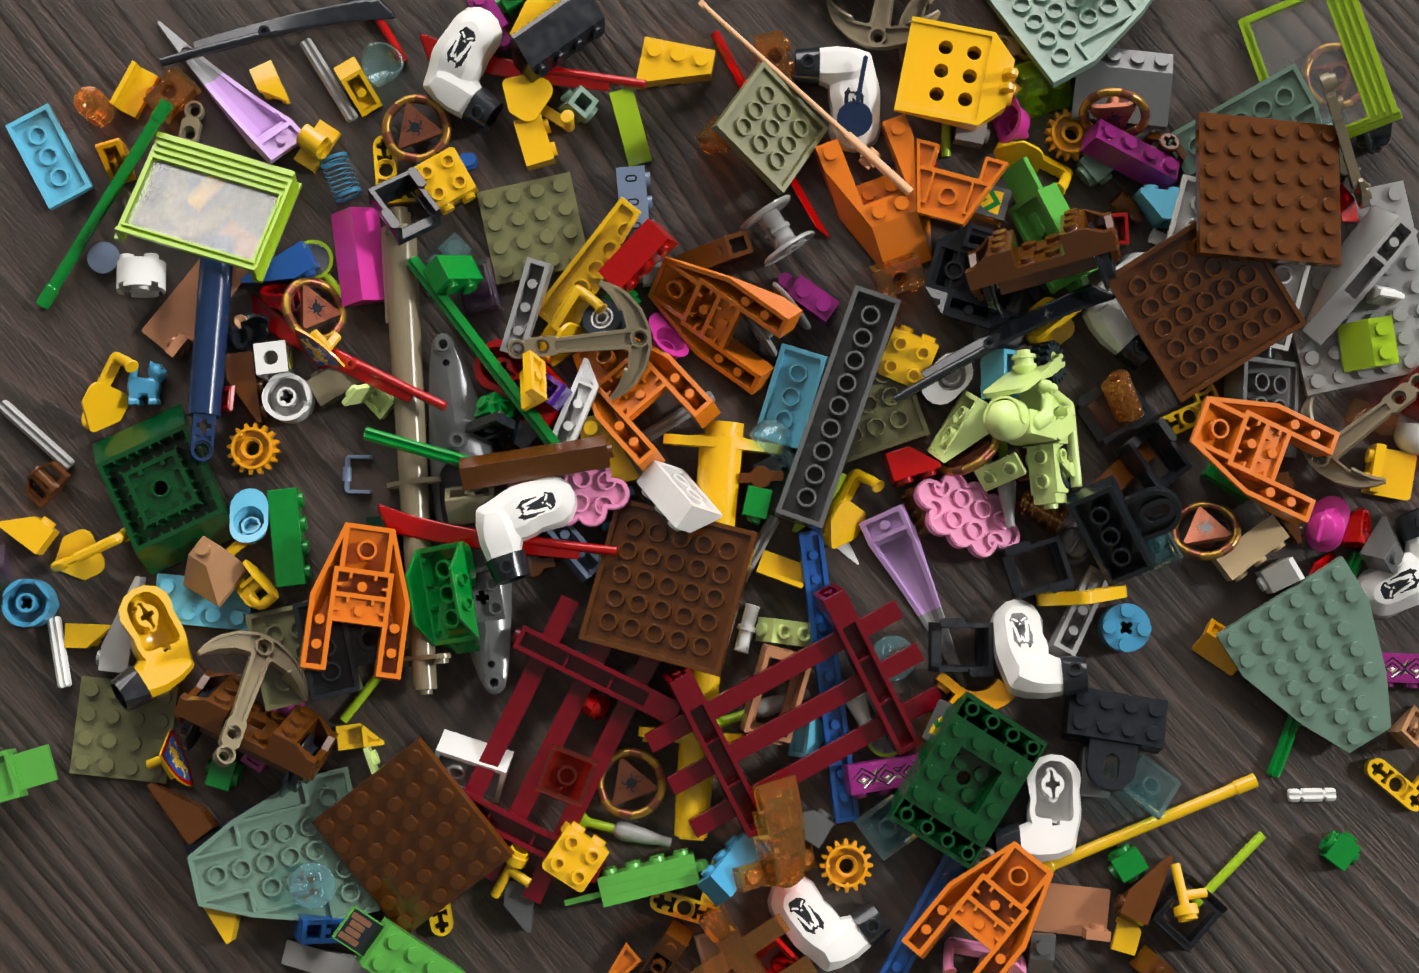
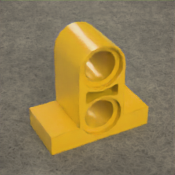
(315, 144)

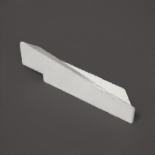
(578, 404)

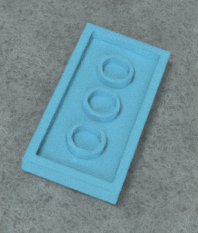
(49, 157)
(793, 389)
(197, 611)

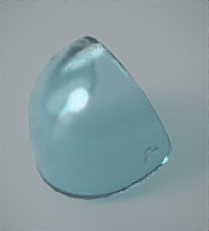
(381, 63)
(773, 437)

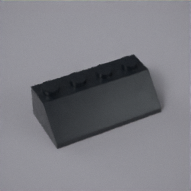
(556, 36)

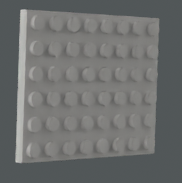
(1322, 365)

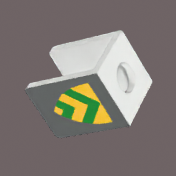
(285, 360)

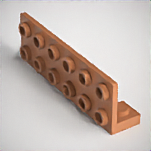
(175, 320)
(1075, 912)

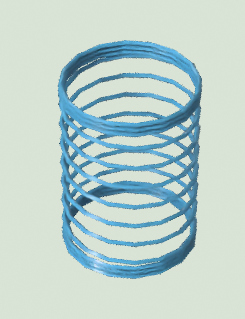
(338, 162)

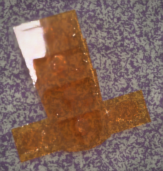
(779, 839)

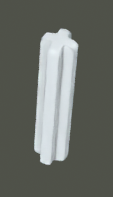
(59, 653)

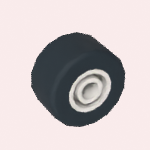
(608, 320)

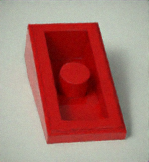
(228, 399)

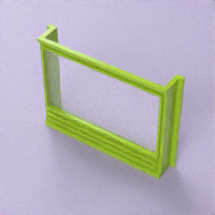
(1320, 40)
(210, 204)

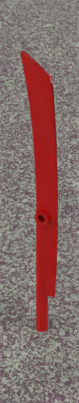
(557, 76)
(740, 80)
(353, 366)
(440, 532)

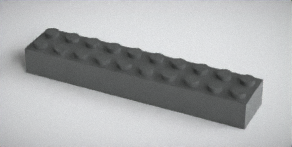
(838, 408)

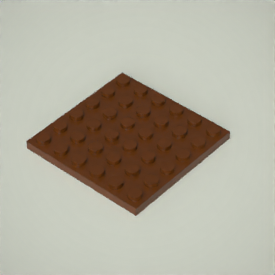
(1267, 190)
(1202, 311)
(669, 589)
(412, 836)

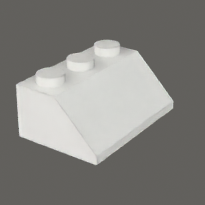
(677, 497)
(462, 754)

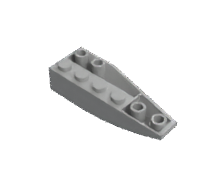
(1365, 258)

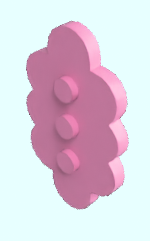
(595, 495)
(965, 515)

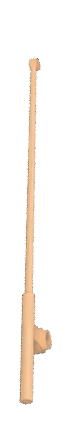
(869, 156)

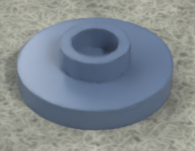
(103, 257)

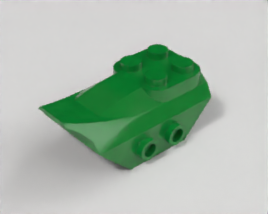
(442, 596)

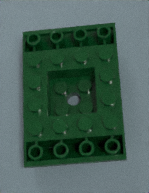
(170, 524)
(997, 761)

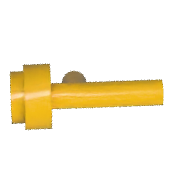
(517, 861)
(1185, 911)

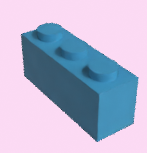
(718, 879)

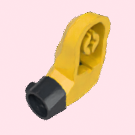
(156, 643)

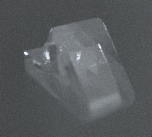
(1249, 515)

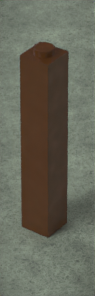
(535, 462)

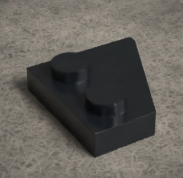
(492, 429)

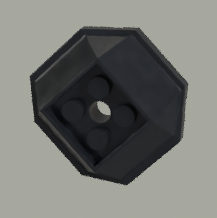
(948, 283)

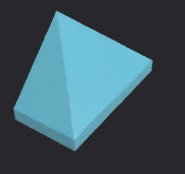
(806, 739)

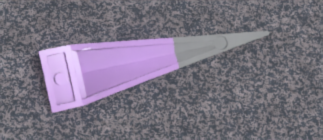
(259, 123)
(901, 554)

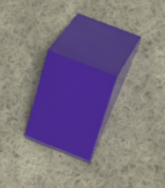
(556, 392)

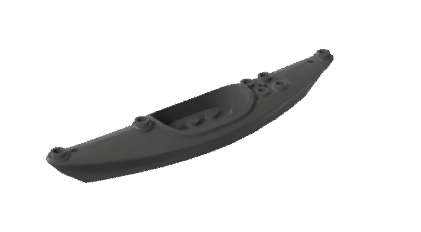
(452, 384)

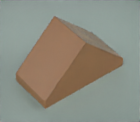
(1407, 729)

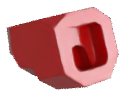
(273, 293)
(1358, 529)
(596, 705)

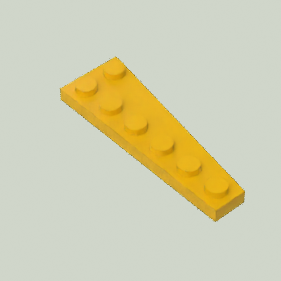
(590, 259)

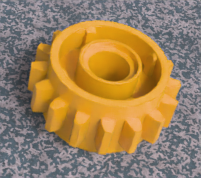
(1057, 139)
(240, 449)
(836, 855)

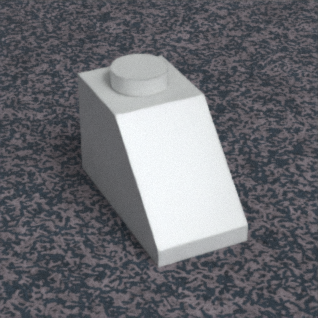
(1278, 575)

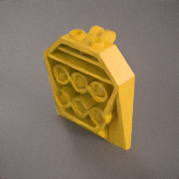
(992, 74)

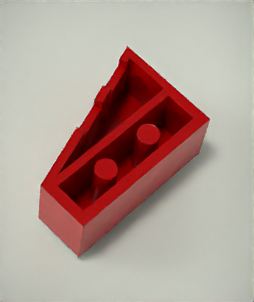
(638, 255)

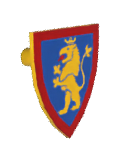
(319, 348)
(172, 760)

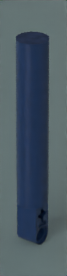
(209, 353)

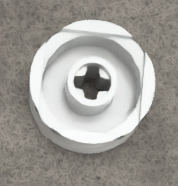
(141, 275)
(276, 391)

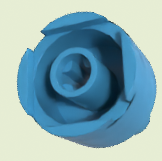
(15, 603)
(1137, 629)

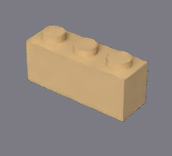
(1252, 549)

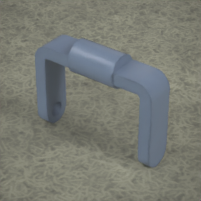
(347, 474)

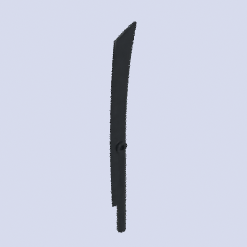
(324, 16)
(1065, 305)

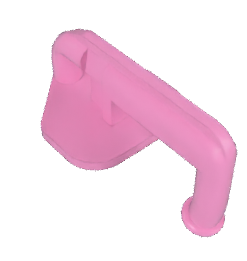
(974, 949)

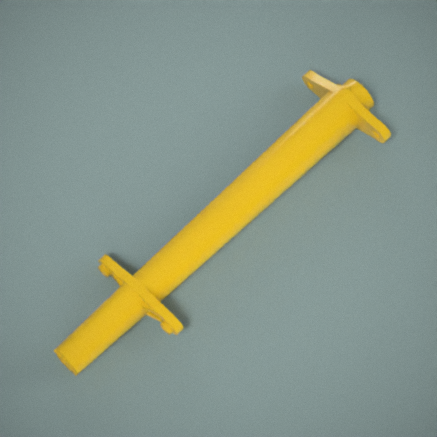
(719, 480)

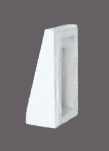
(1384, 296)

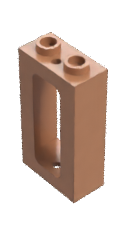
(793, 696)

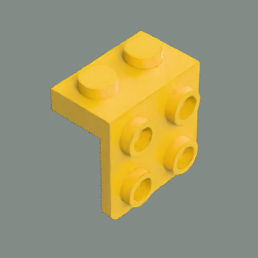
(447, 180)
(907, 355)
(1395, 467)
(575, 856)

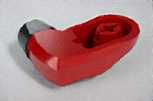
(523, 434)

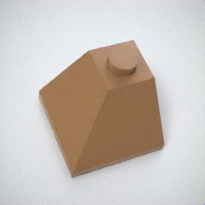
(212, 571)

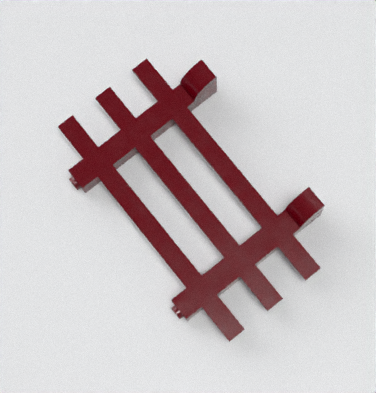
(588, 673)
(870, 678)

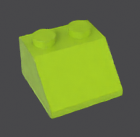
(1367, 344)

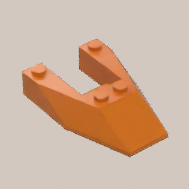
(877, 210)
(706, 311)
(659, 376)
(1248, 446)
(360, 587)
(993, 903)

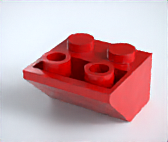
(907, 464)

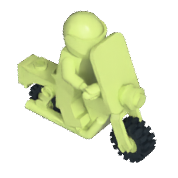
(1039, 420)

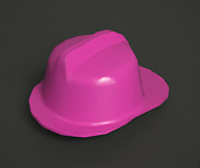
(1012, 123)
(665, 337)
(1327, 524)

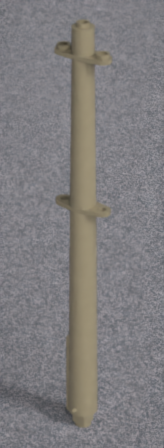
(404, 322)

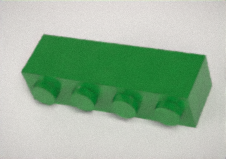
(288, 537)

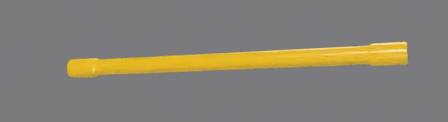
(1235, 788)

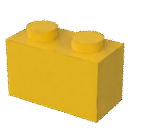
(535, 143)

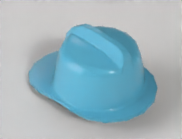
(248, 516)

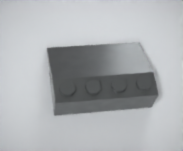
(1138, 71)
(1266, 382)

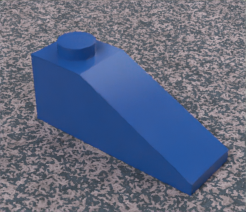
(289, 266)
(316, 929)

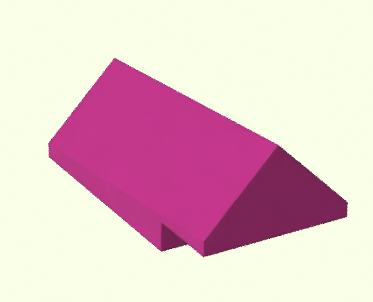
(358, 255)

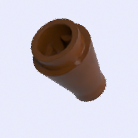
(1124, 203)

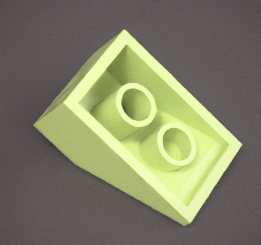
(961, 428)

